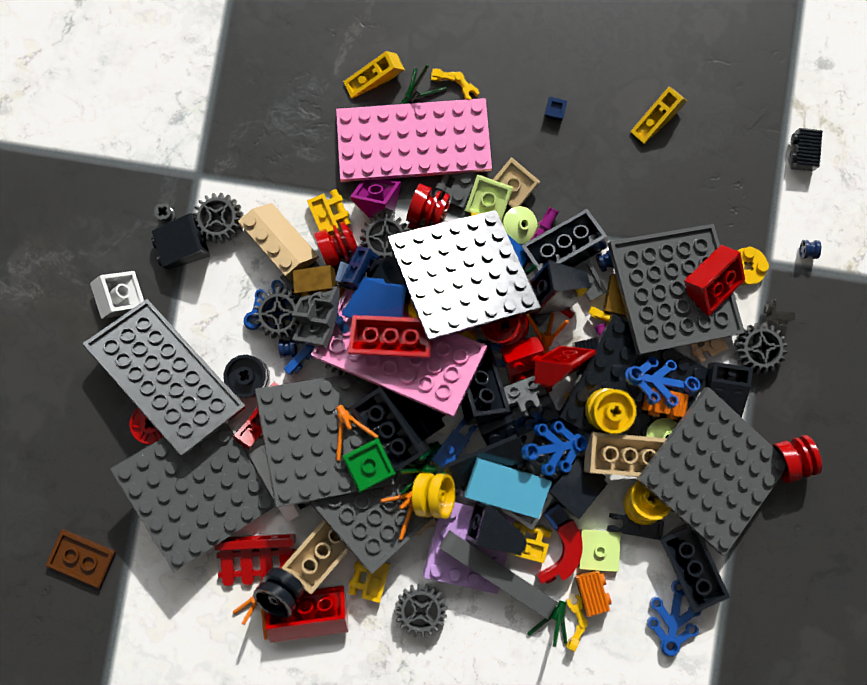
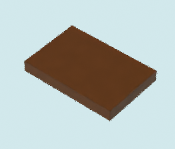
(80, 558)

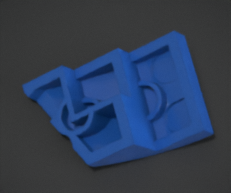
(376, 299)

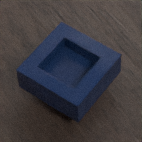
(555, 108)

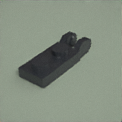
(631, 528)

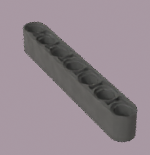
(498, 574)

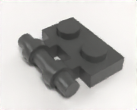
(460, 189)

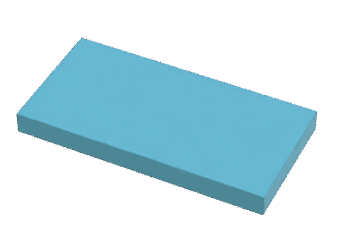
(507, 488)

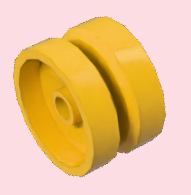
(621, 414)
(433, 495)
(643, 506)

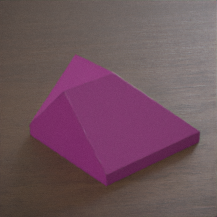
(376, 195)

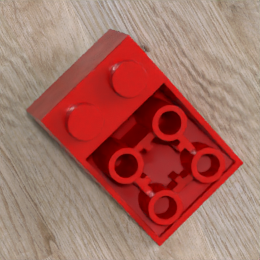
(520, 359)

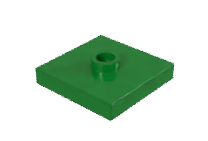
(368, 465)

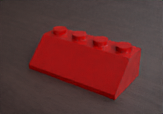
(388, 337)
(315, 615)

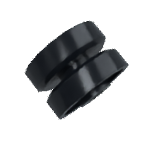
(237, 369)
(279, 593)

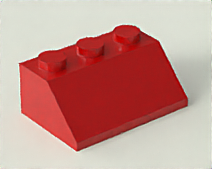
(715, 279)
(560, 363)

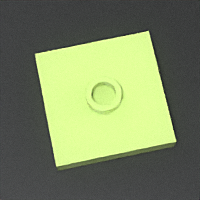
(488, 196)
(600, 550)

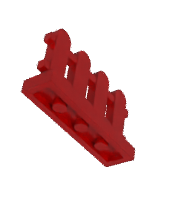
(246, 544)

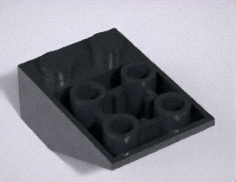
(730, 384)

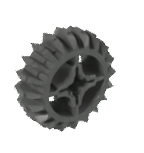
(223, 212)
(376, 237)
(262, 314)
(759, 340)
(432, 623)

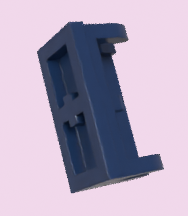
(358, 266)

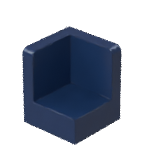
(555, 515)

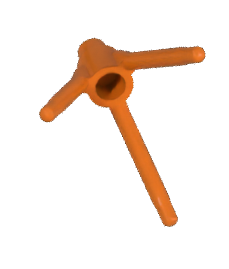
(546, 338)
(346, 420)
(407, 497)
(263, 614)

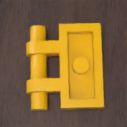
(323, 214)
(535, 549)
(374, 582)

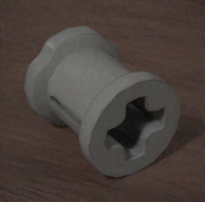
(160, 208)

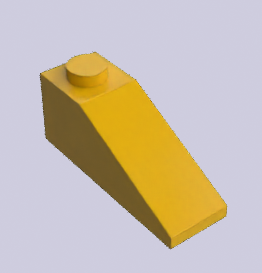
(374, 74)
(659, 114)

